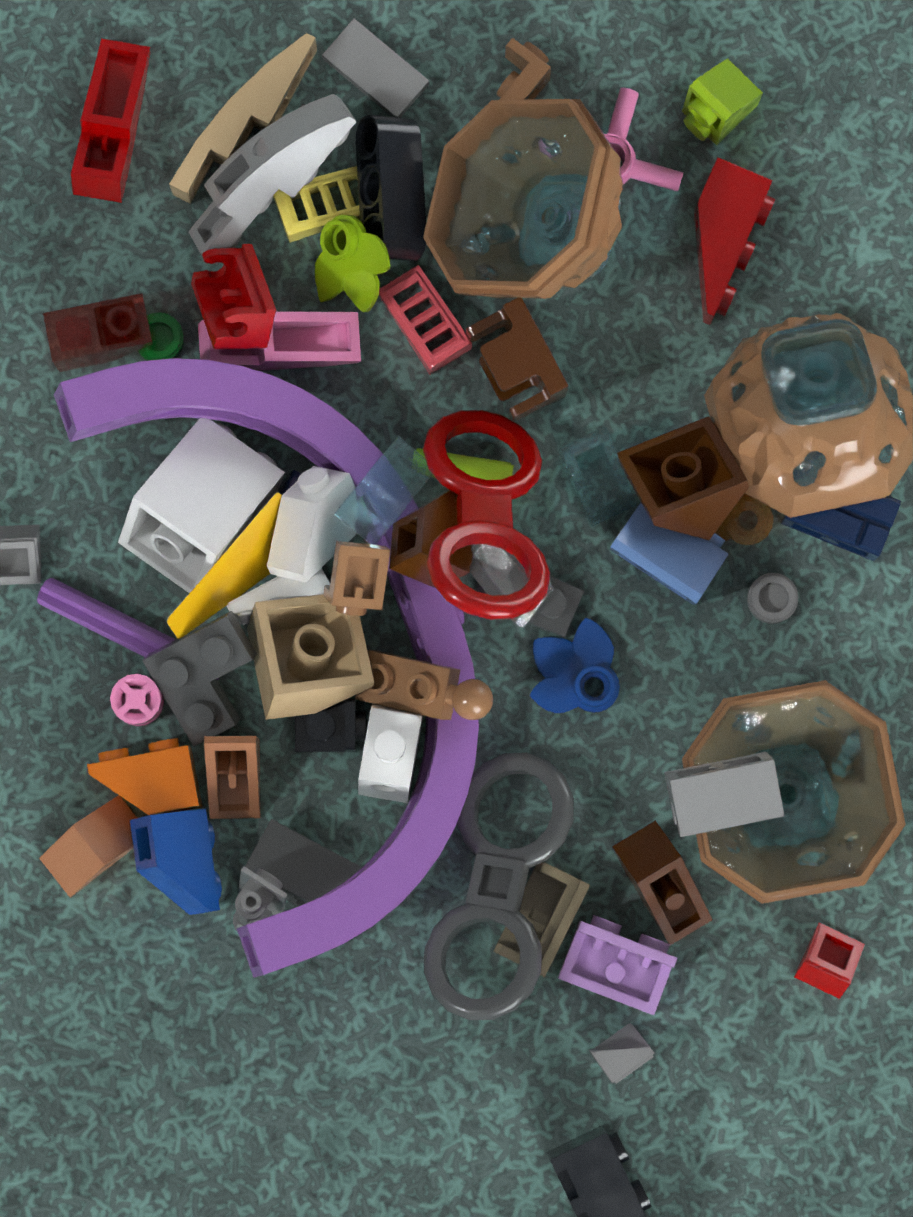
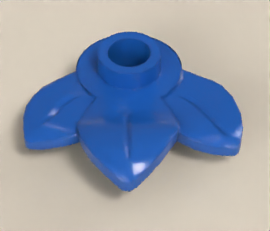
(568, 667)

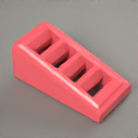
(444, 353)

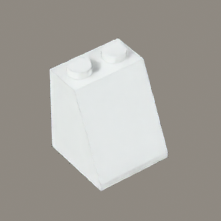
(198, 503)

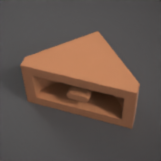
(233, 776)
(90, 846)

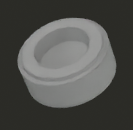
(772, 598)

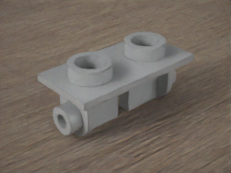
(257, 897)

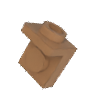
(534, 72)
(358, 578)

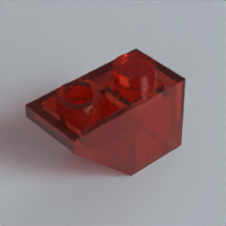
(97, 332)

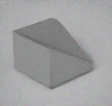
(622, 1053)

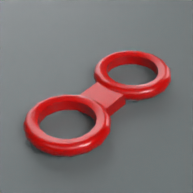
(485, 515)

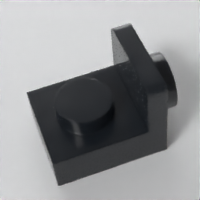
(331, 729)

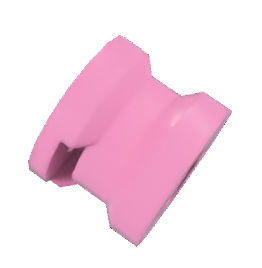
(131, 694)

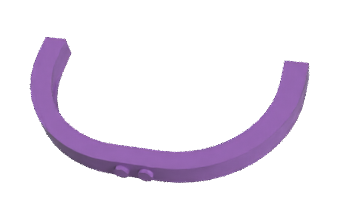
(434, 626)

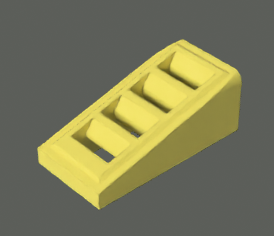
(314, 224)

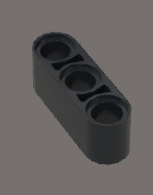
(392, 184)

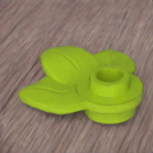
(350, 262)

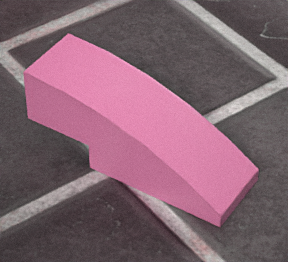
(295, 342)

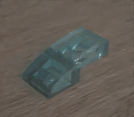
(384, 491)

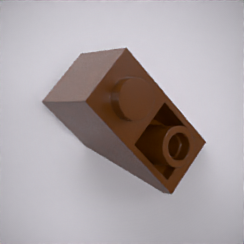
(417, 531)

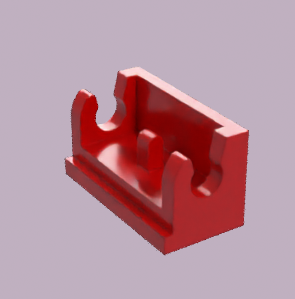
(235, 299)

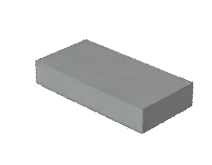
(375, 69)

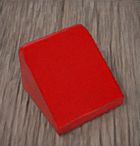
(830, 961)

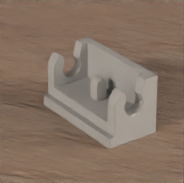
(724, 794)

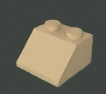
(307, 655)

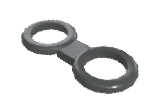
(499, 887)

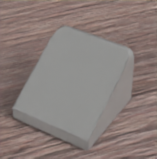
(20, 555)

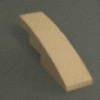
(253, 105)

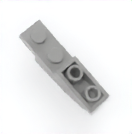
(276, 158)

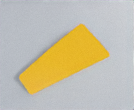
(232, 575)

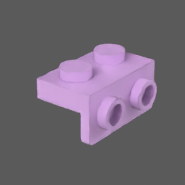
(616, 965)

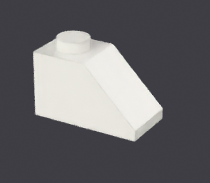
(307, 524)

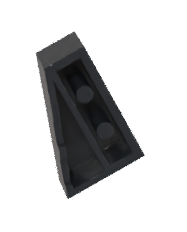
(595, 1177)

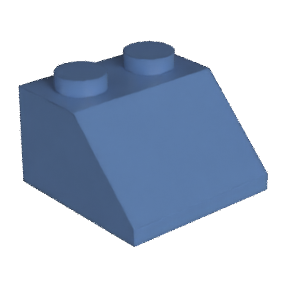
(670, 557)

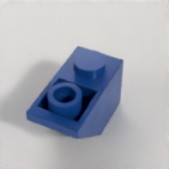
(178, 858)

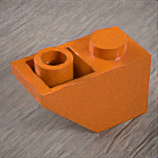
(153, 780)

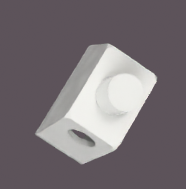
(389, 753)

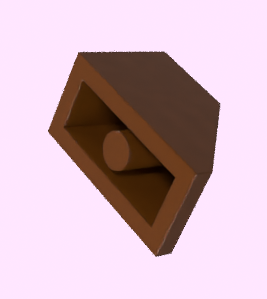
(662, 882)

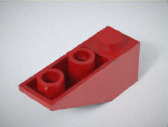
(723, 223)

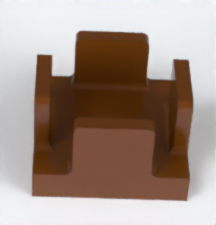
(518, 359)

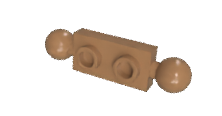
(425, 688)

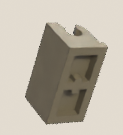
(550, 905)

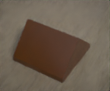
(686, 478)

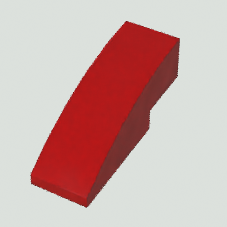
(110, 121)

